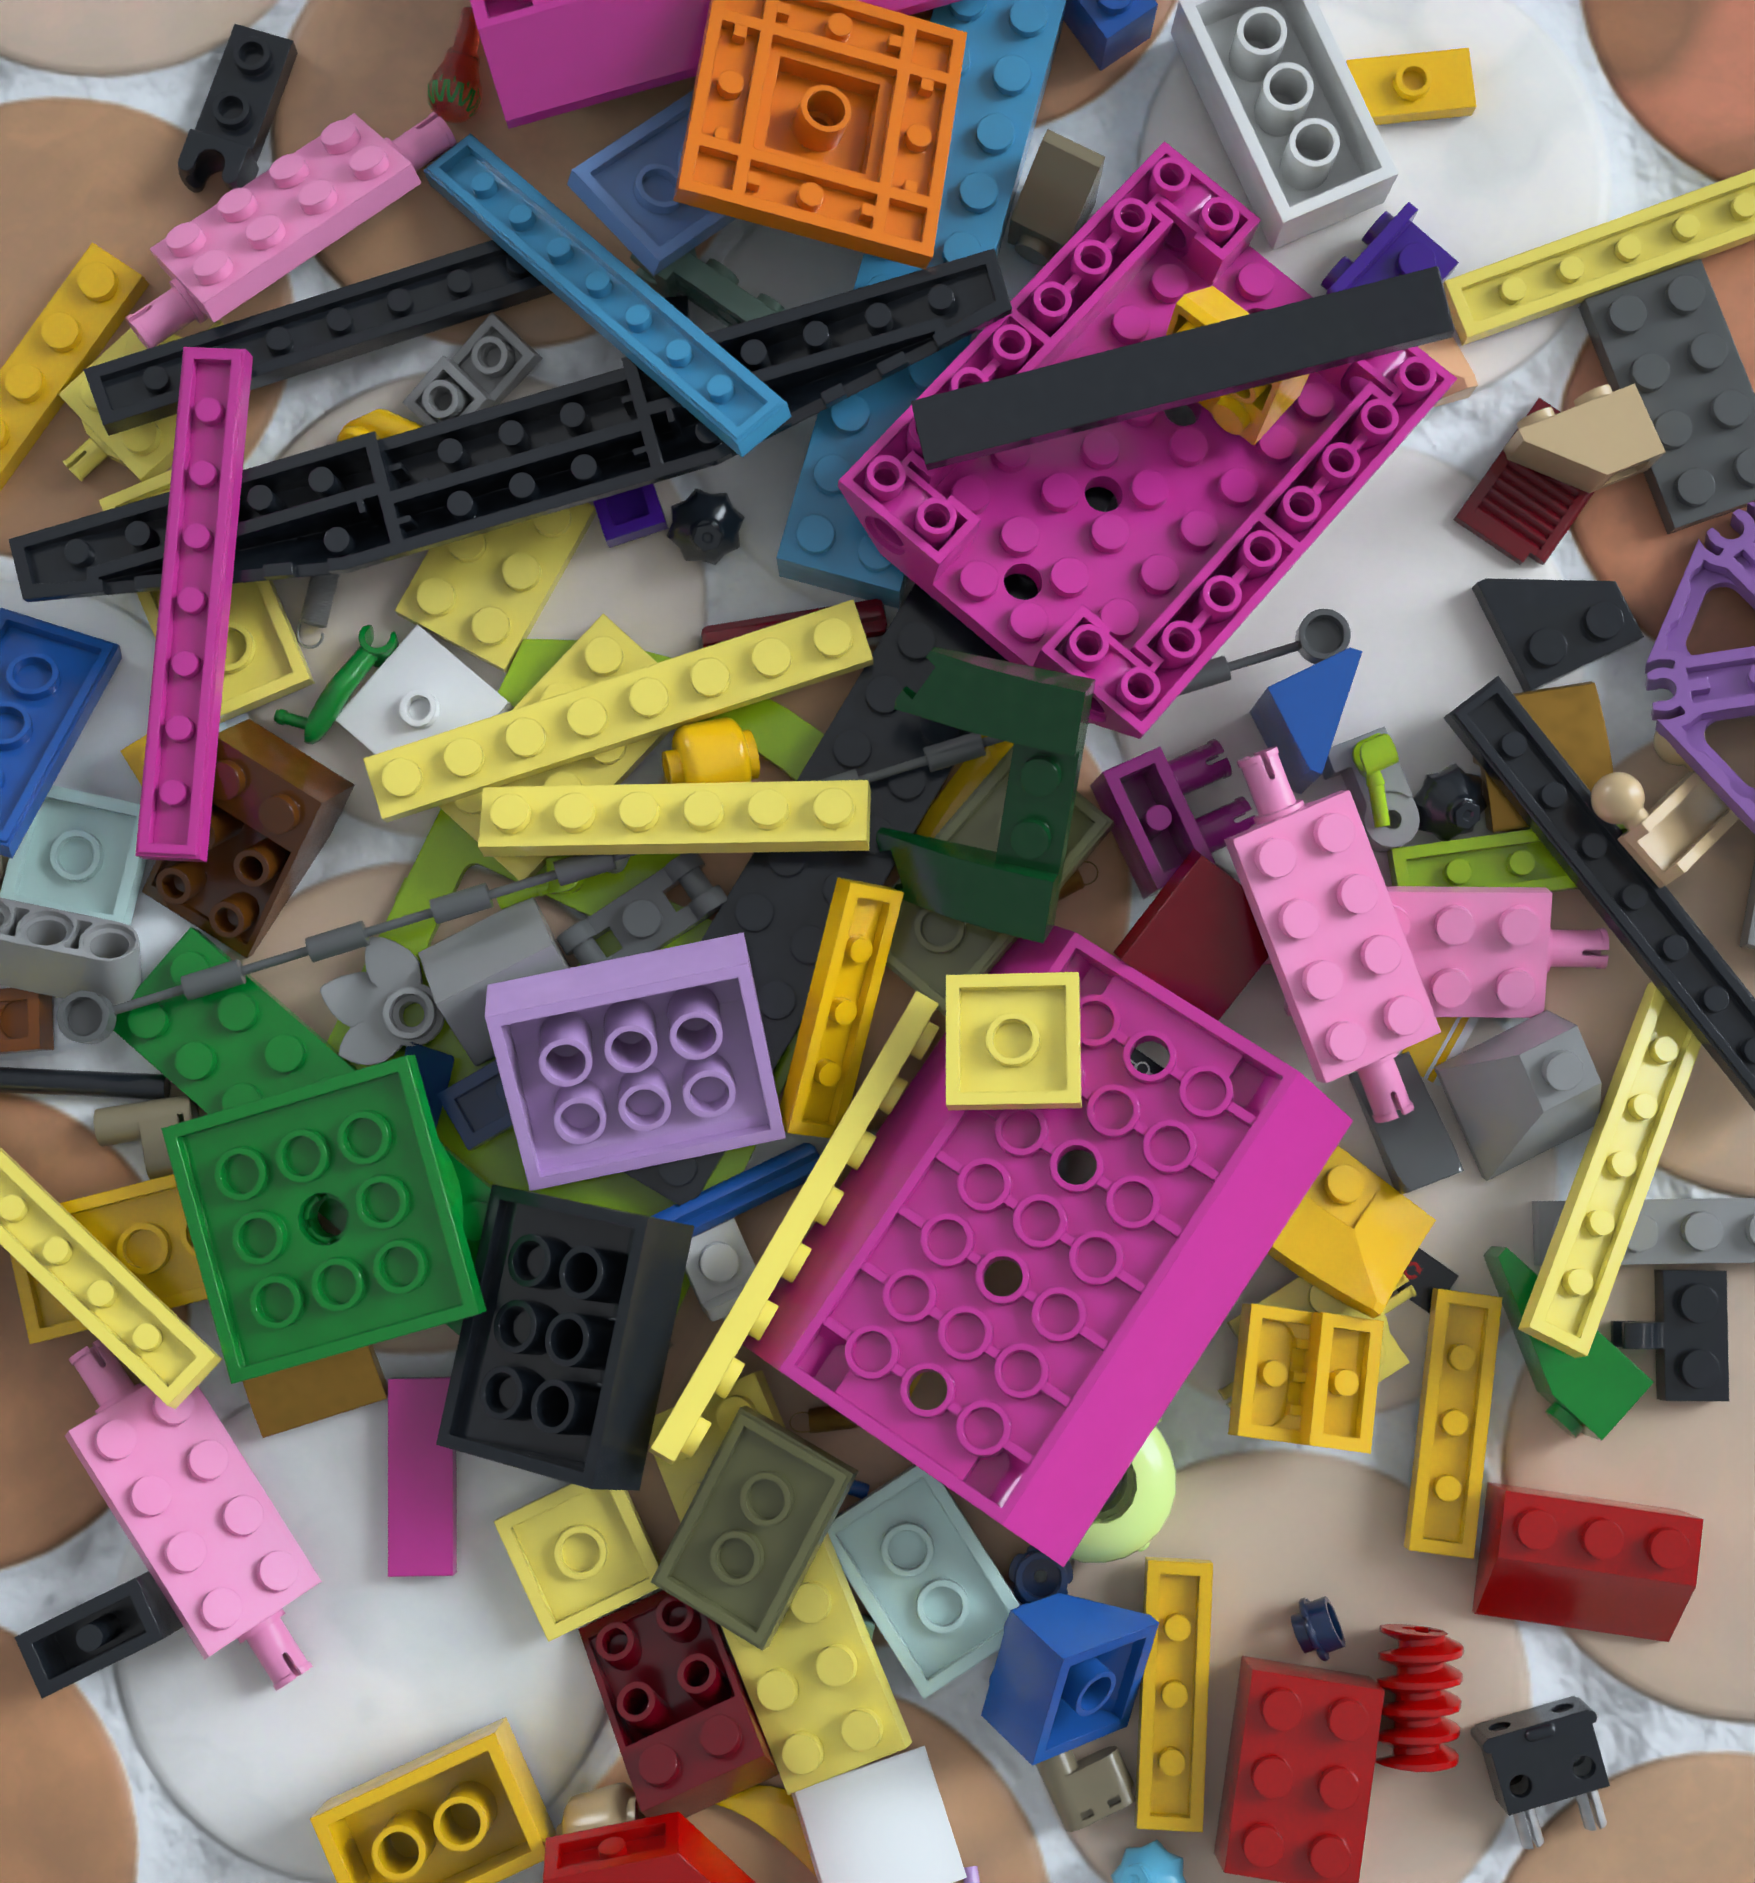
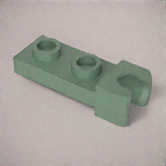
(710, 288)

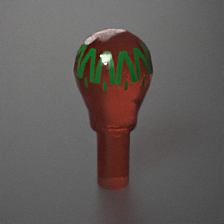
(456, 84)

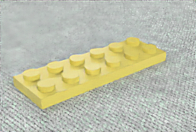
(820, 1677)

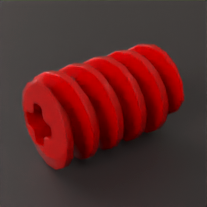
(1420, 1699)

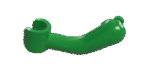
(339, 687)

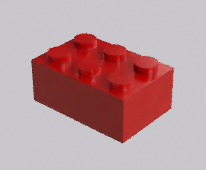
(1298, 1773)

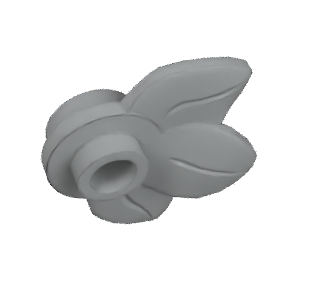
(375, 1004)

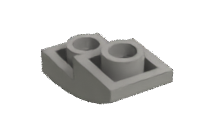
(476, 376)

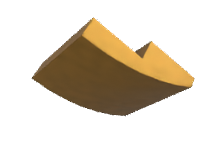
(1577, 729)
(316, 1390)

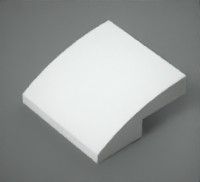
(880, 1825)

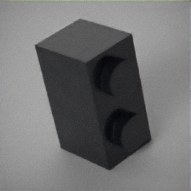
(97, 1634)

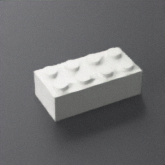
(1285, 112)

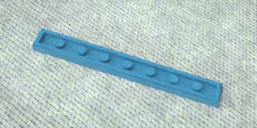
(609, 296)

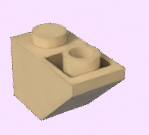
(1590, 444)

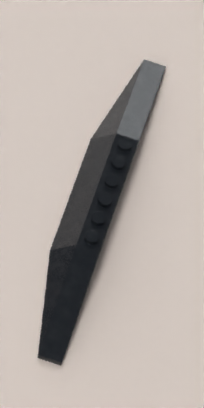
(523, 457)

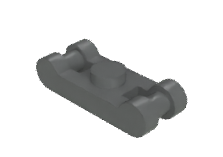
(644, 916)

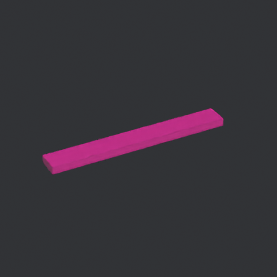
(194, 605)

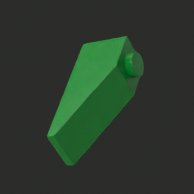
(1583, 1392)

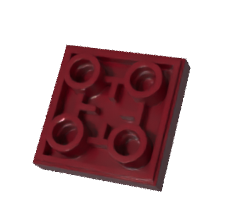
(1197, 937)

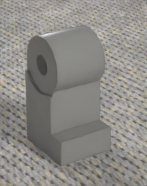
(1400, 802)

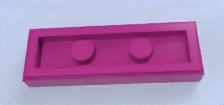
(420, 1481)

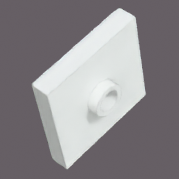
(417, 696)

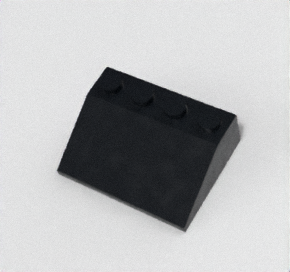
(571, 1339)

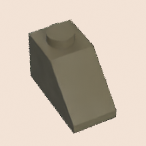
(1055, 198)

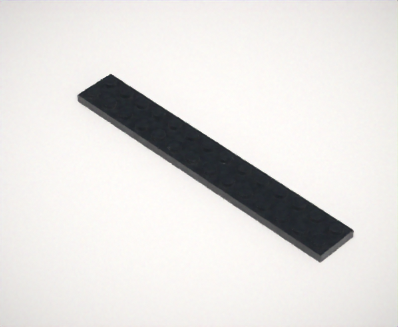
(788, 895)

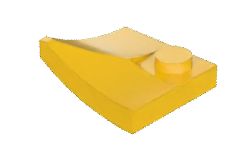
(1352, 1235)

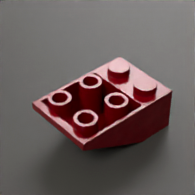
(676, 1706)

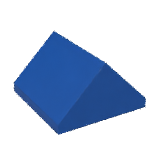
(1304, 714)

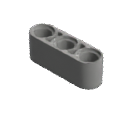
(67, 953)

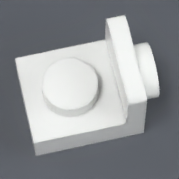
(719, 1268)

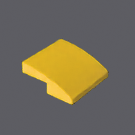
(1306, 1378)

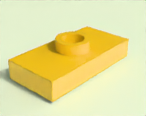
(1416, 85)

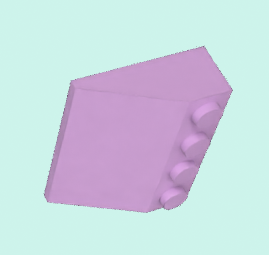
(634, 1061)

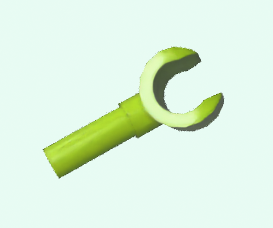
(1370, 758)
(550, 887)

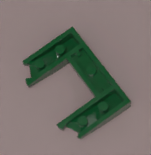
(1048, 723)

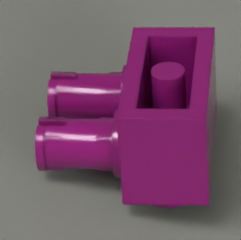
(1153, 817)

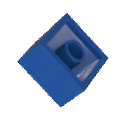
(1066, 1674)

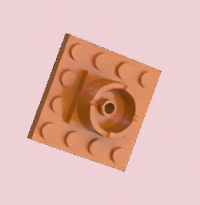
(824, 122)

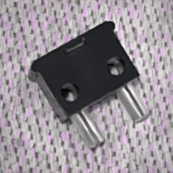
(1542, 1751)

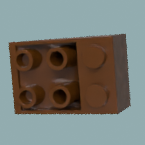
(265, 831)

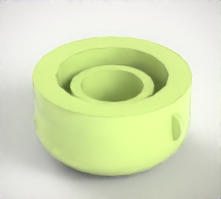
(1137, 1510)

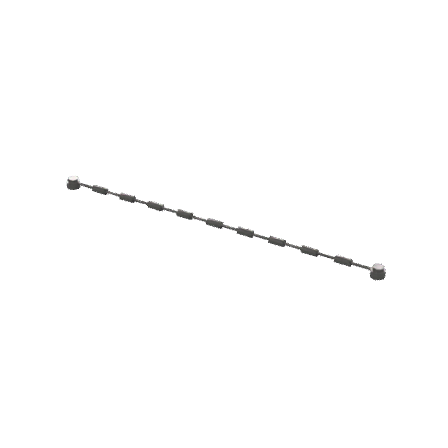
(92, 1017)

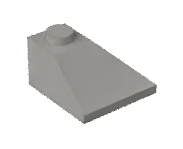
(1522, 1092)

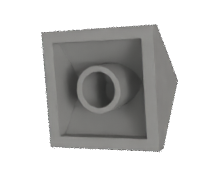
(491, 951)

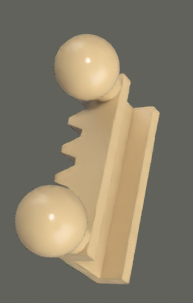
(1675, 829)

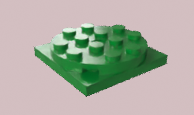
(253, 1202)

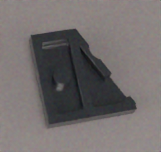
(1555, 624)

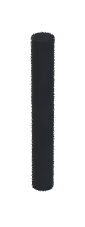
(84, 1083)

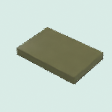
(754, 1527)

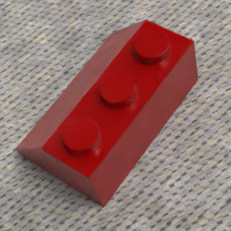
(1586, 1562)

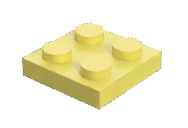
(1013, 1041)
(579, 1555)

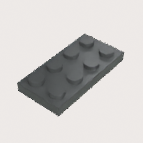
(1686, 367)

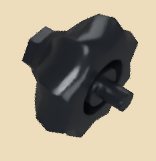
(705, 526)
(1450, 802)

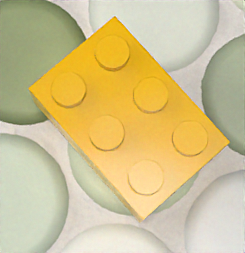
(441, 1817)

